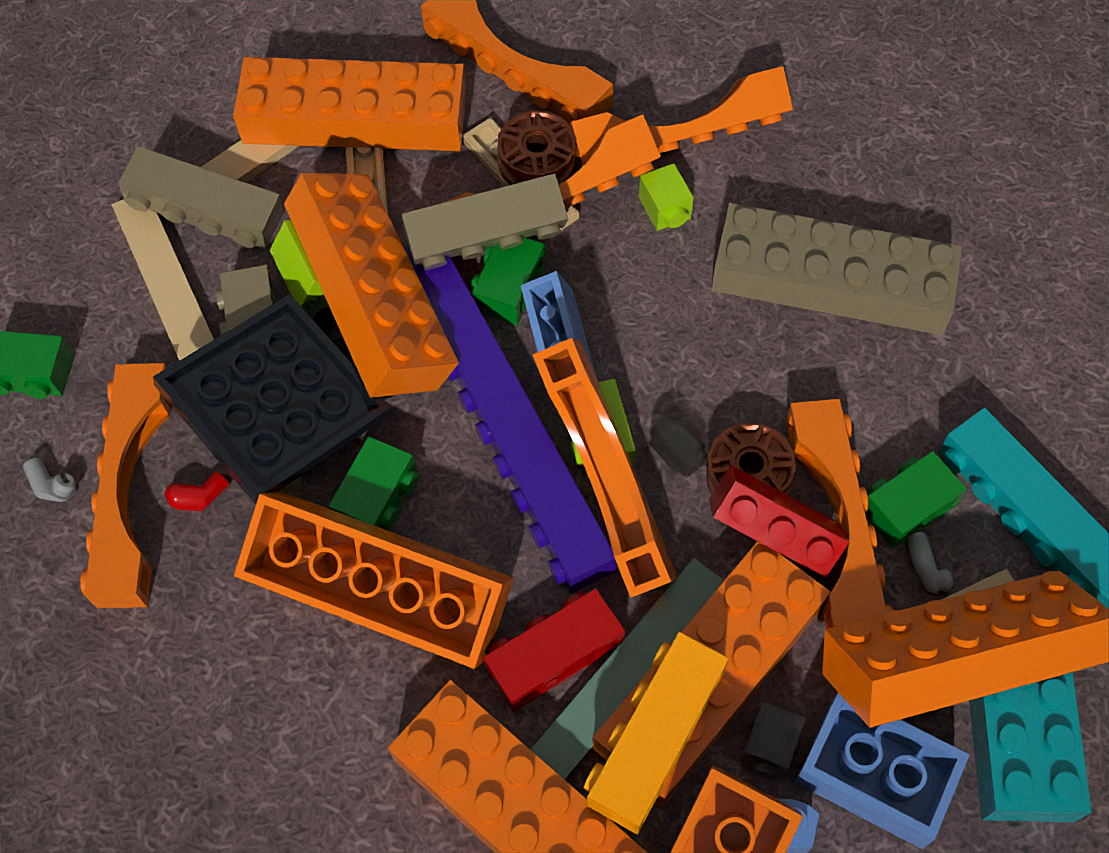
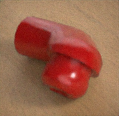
(196, 497)

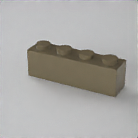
(201, 198)
(485, 221)

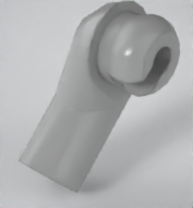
(46, 486)
(925, 566)

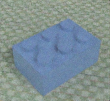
(883, 772)

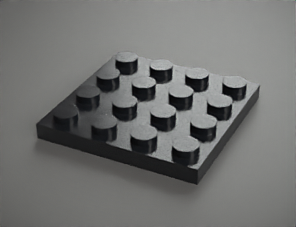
(271, 398)

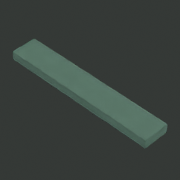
(571, 734)

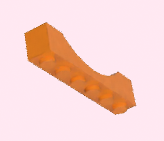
(564, 90)
(750, 98)
(619, 151)
(822, 447)
(625, 510)
(116, 567)

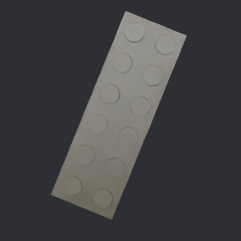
(837, 269)

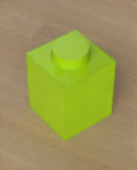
(666, 197)

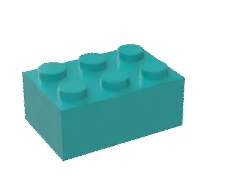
(1030, 753)

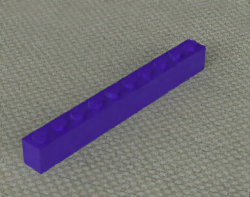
(517, 436)

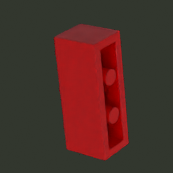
(778, 521)
(553, 648)

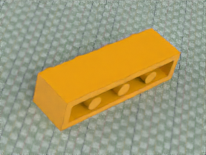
(656, 732)

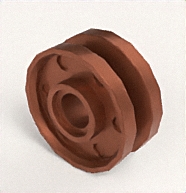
(534, 133)
(753, 446)

